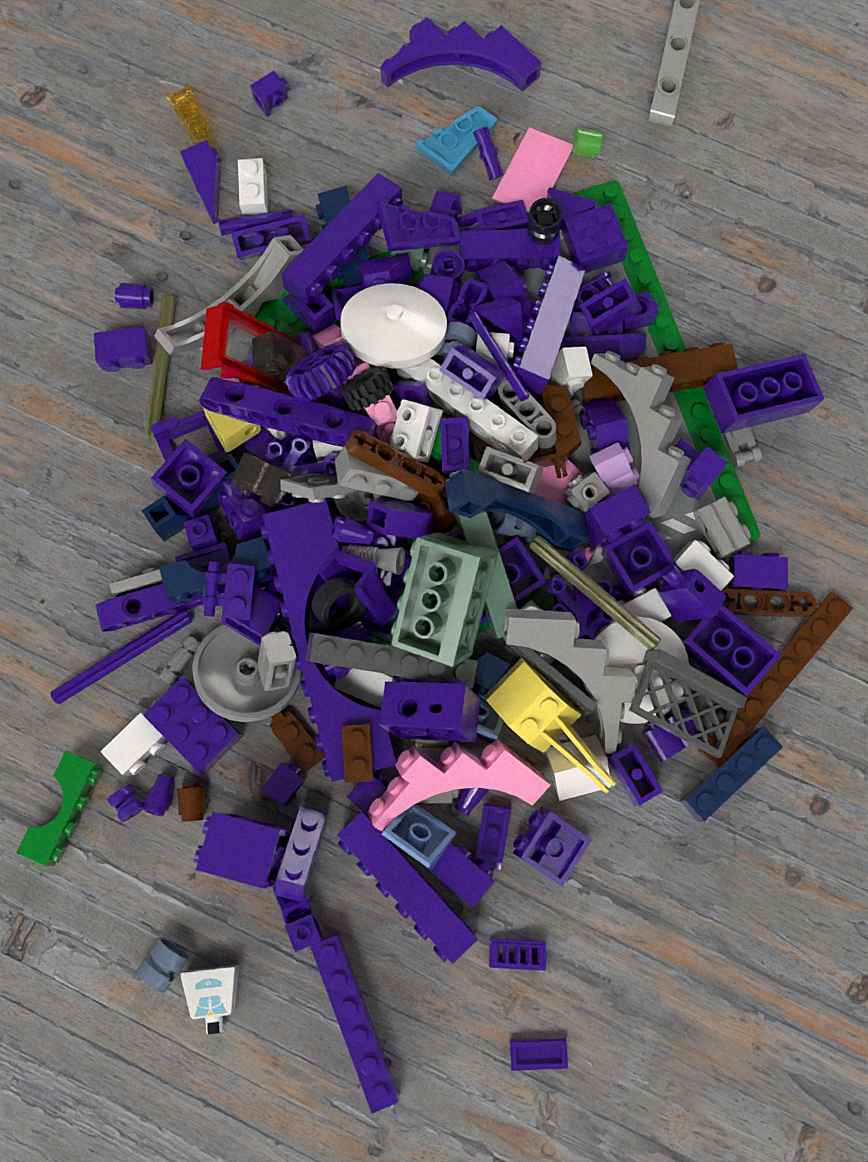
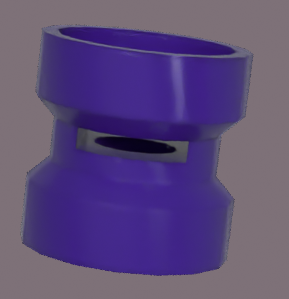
(125, 803)

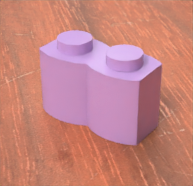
(614, 468)

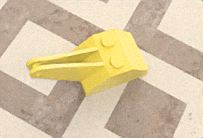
(541, 716)

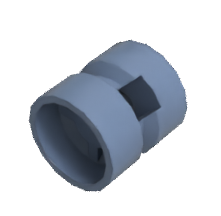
(456, 334)
(507, 524)
(159, 969)

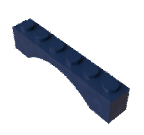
(475, 494)

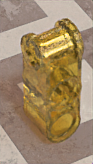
(191, 116)

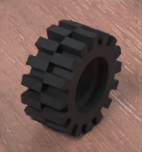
(367, 388)

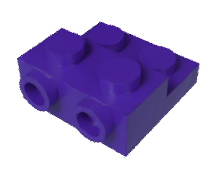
(551, 845)

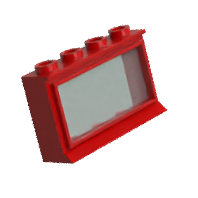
(229, 346)

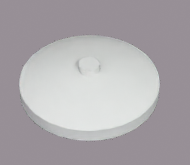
(393, 325)
(630, 652)

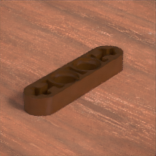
(359, 446)
(763, 602)

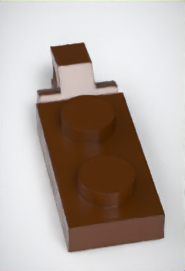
(296, 740)

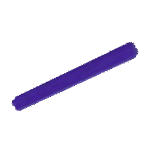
(121, 657)

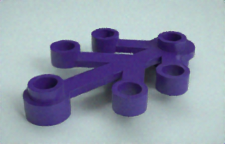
(299, 469)
(579, 606)

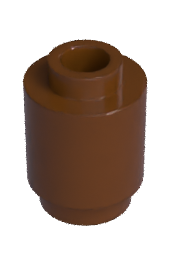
(191, 801)

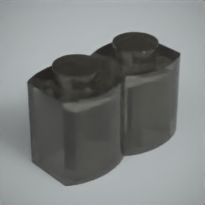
(260, 478)

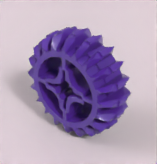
(320, 372)

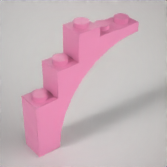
(384, 411)
(456, 769)

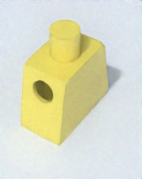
(230, 430)

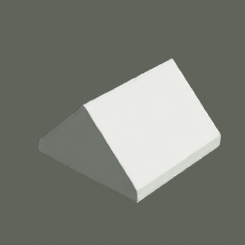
(567, 777)

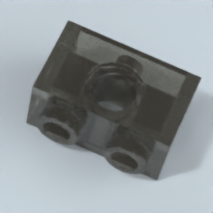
(276, 355)

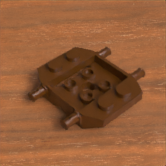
(559, 407)

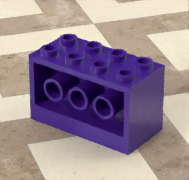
(242, 849)

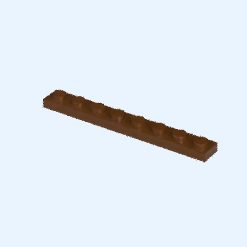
(793, 659)

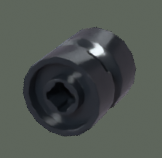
(544, 221)

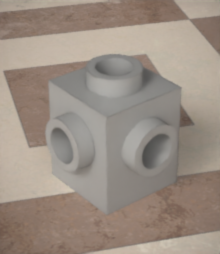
(585, 491)

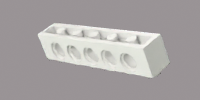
(483, 416)

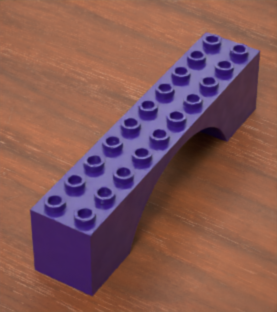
(299, 549)

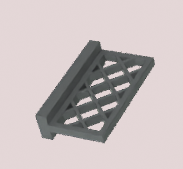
(696, 681)
(575, 695)

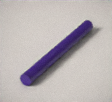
(499, 357)

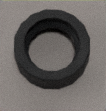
(328, 594)

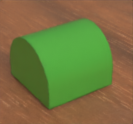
(586, 142)

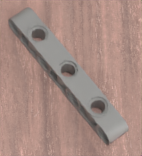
(673, 62)

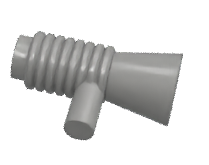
(387, 559)

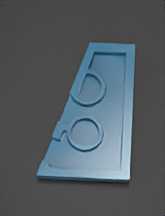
(456, 142)

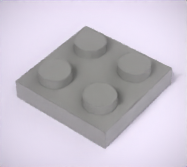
(315, 487)

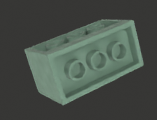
(443, 598)

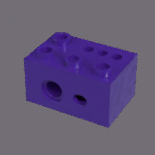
(430, 710)

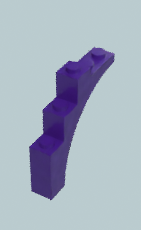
(463, 46)

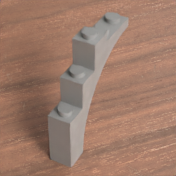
(258, 285)
(657, 425)
(555, 634)

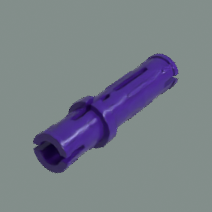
(243, 222)

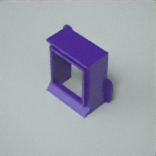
(172, 428)
(368, 588)

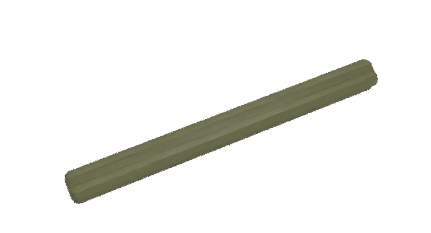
(160, 368)
(595, 593)

